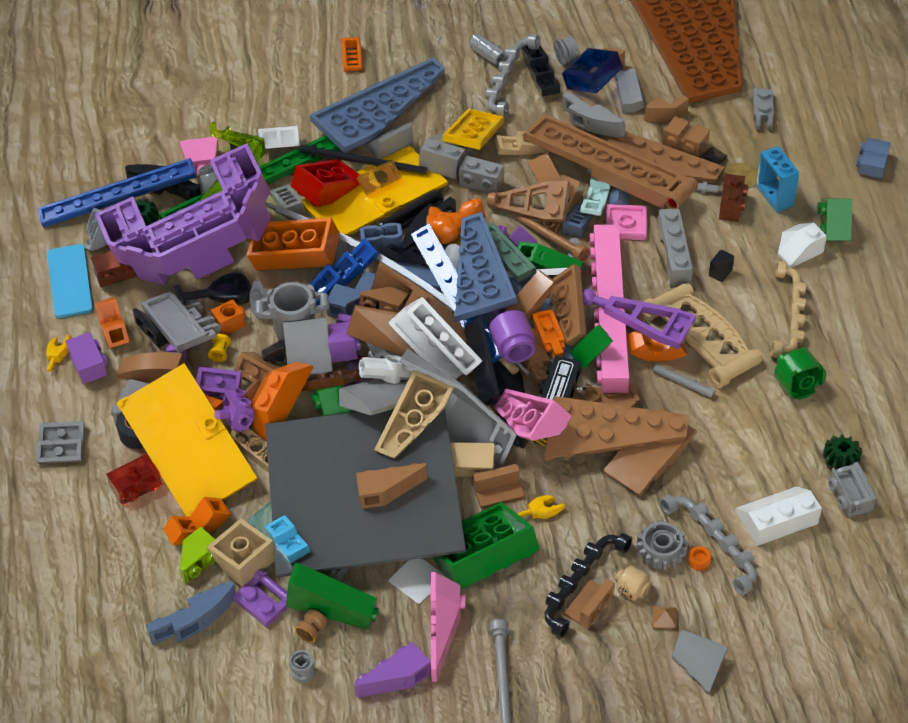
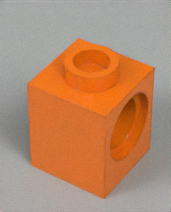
(229, 317)

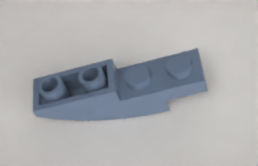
(202, 612)

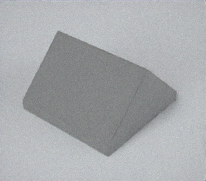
(391, 141)

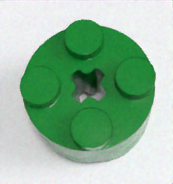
(799, 373)

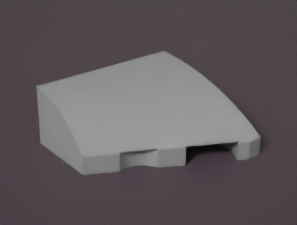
(699, 658)

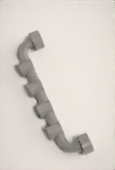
(505, 68)
(699, 512)

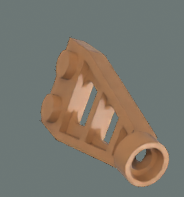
(555, 204)

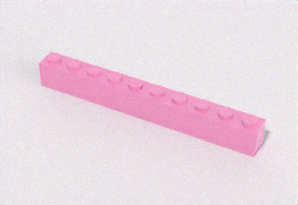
(607, 283)

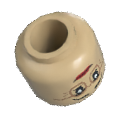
(633, 583)

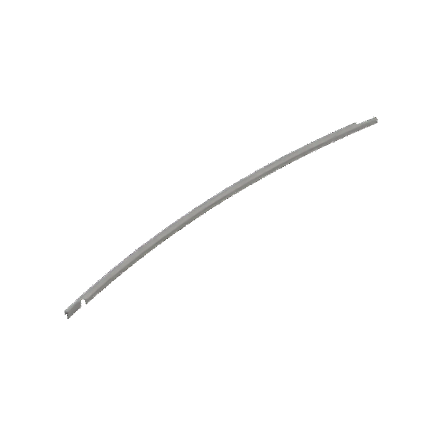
(396, 267)

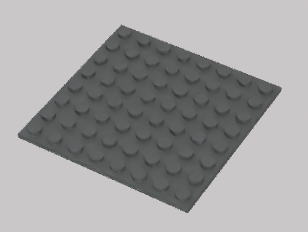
(317, 490)

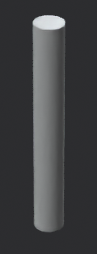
(684, 381)

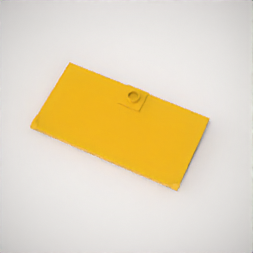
(361, 210)
(186, 440)

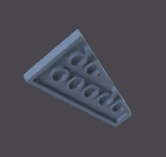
(480, 274)

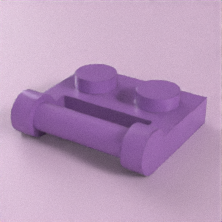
(259, 603)

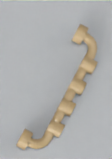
(797, 304)

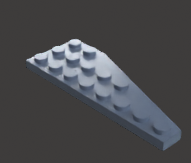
(372, 110)

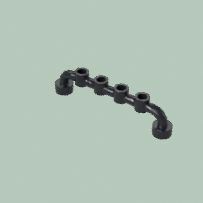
(581, 569)

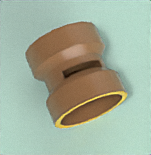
(311, 625)

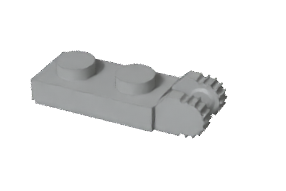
(763, 107)

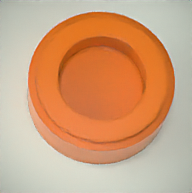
(699, 558)

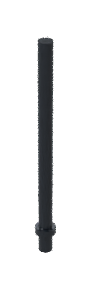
(313, 150)

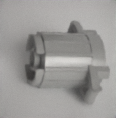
(290, 303)

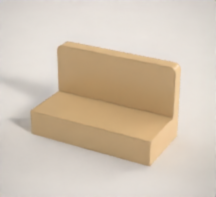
(472, 458)

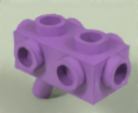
(236, 410)

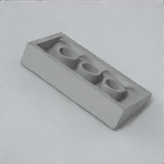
(371, 396)

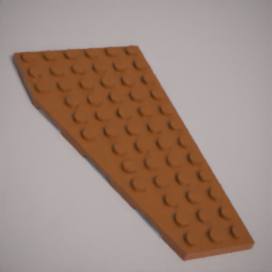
(696, 44)

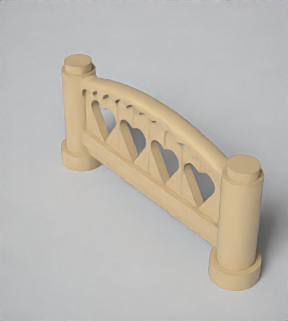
(724, 365)

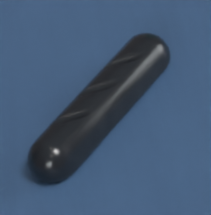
(408, 213)

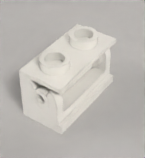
(280, 136)

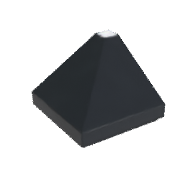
(714, 155)

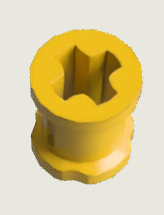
(219, 348)

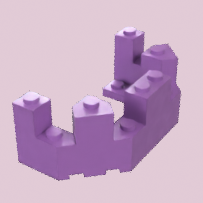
(197, 234)

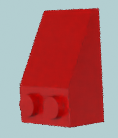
(324, 181)

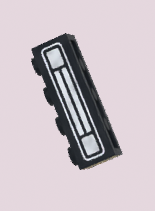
(561, 382)

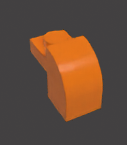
(111, 322)

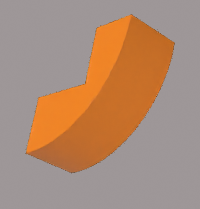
(651, 350)
(208, 514)

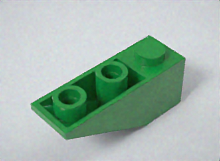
(546, 258)

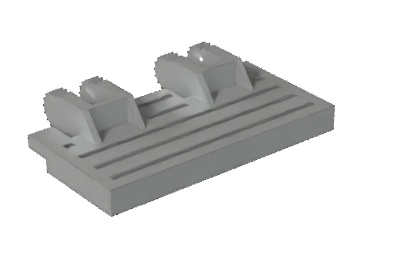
(180, 322)

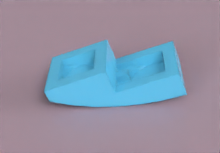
(287, 539)

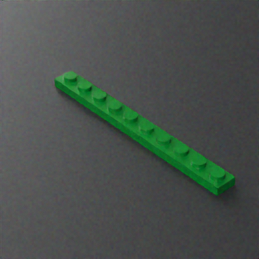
(273, 170)

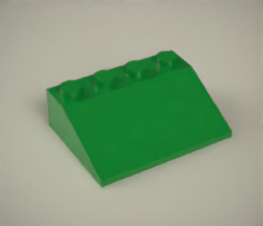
(492, 542)

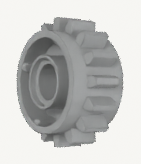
(661, 534)

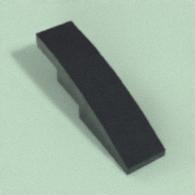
(540, 70)

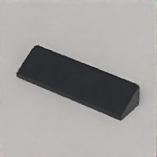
(484, 372)

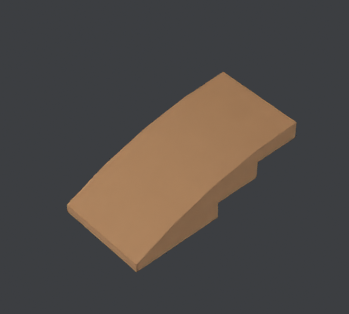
(642, 465)

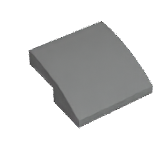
(60, 442)

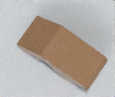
(662, 111)

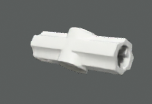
(387, 369)

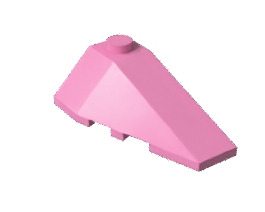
(532, 415)
(445, 617)

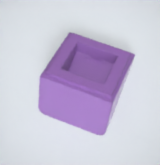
(521, 234)

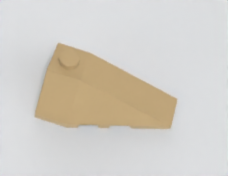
(415, 410)

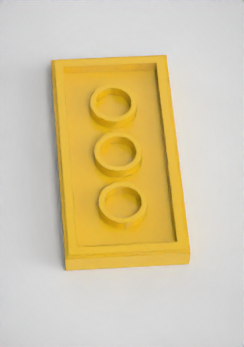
(473, 129)

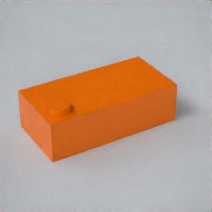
(295, 245)

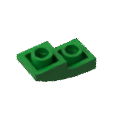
(591, 346)

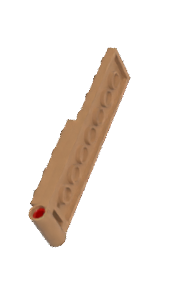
(613, 164)

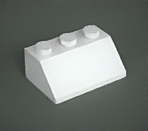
(779, 514)

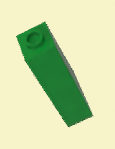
(330, 597)

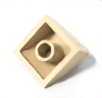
(242, 551)

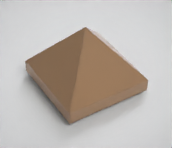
(664, 617)

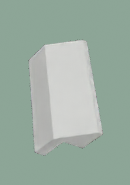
(434, 339)

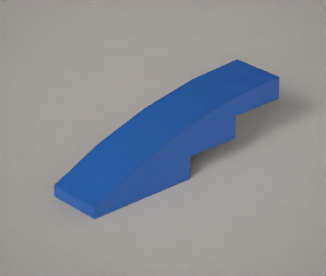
(345, 268)

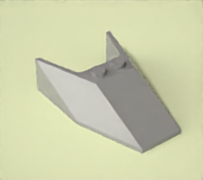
(466, 414)

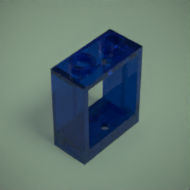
(580, 79)

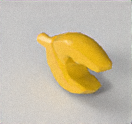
(56, 353)
(538, 509)

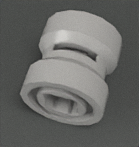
(302, 666)

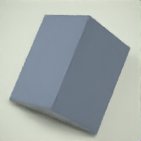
(618, 197)

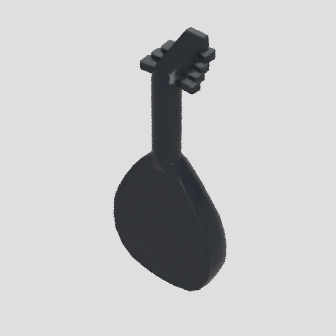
(225, 288)

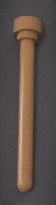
(578, 251)

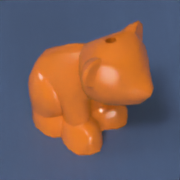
(448, 224)

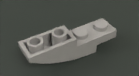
(593, 119)

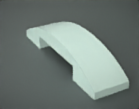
(596, 197)

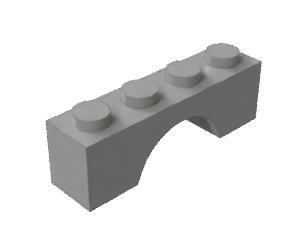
(677, 253)

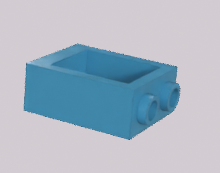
(773, 164)

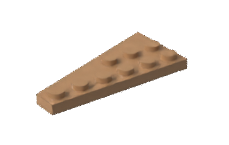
(671, 158)
(610, 427)

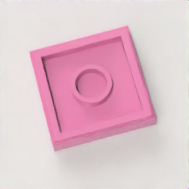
(630, 218)

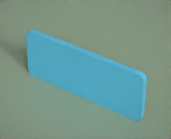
(69, 281)

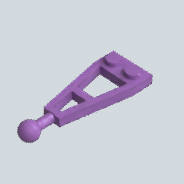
(674, 331)

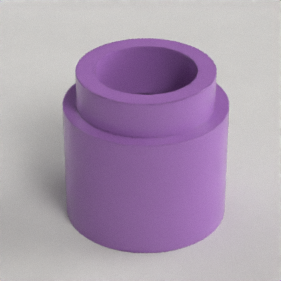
(513, 336)

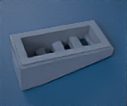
(573, 229)

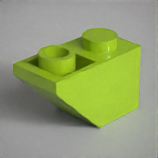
(195, 554)

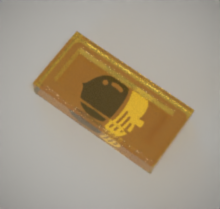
(379, 177)

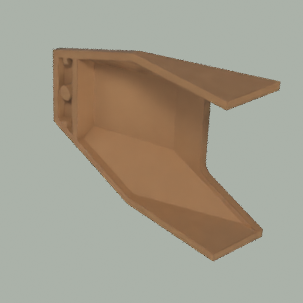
(373, 324)

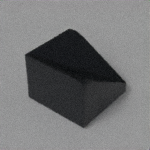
(721, 265)

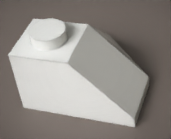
(801, 244)

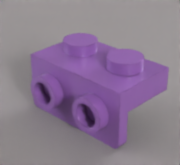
(215, 381)

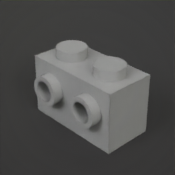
(481, 175)

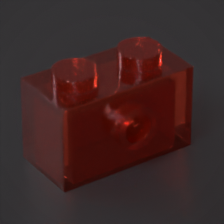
(134, 479)

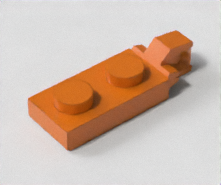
(549, 332)

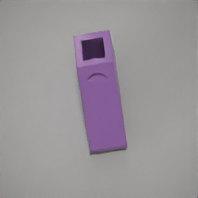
(398, 672)

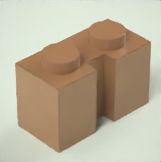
(685, 137)

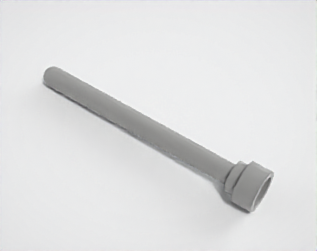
(499, 630)

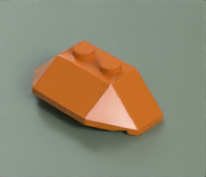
(278, 395)

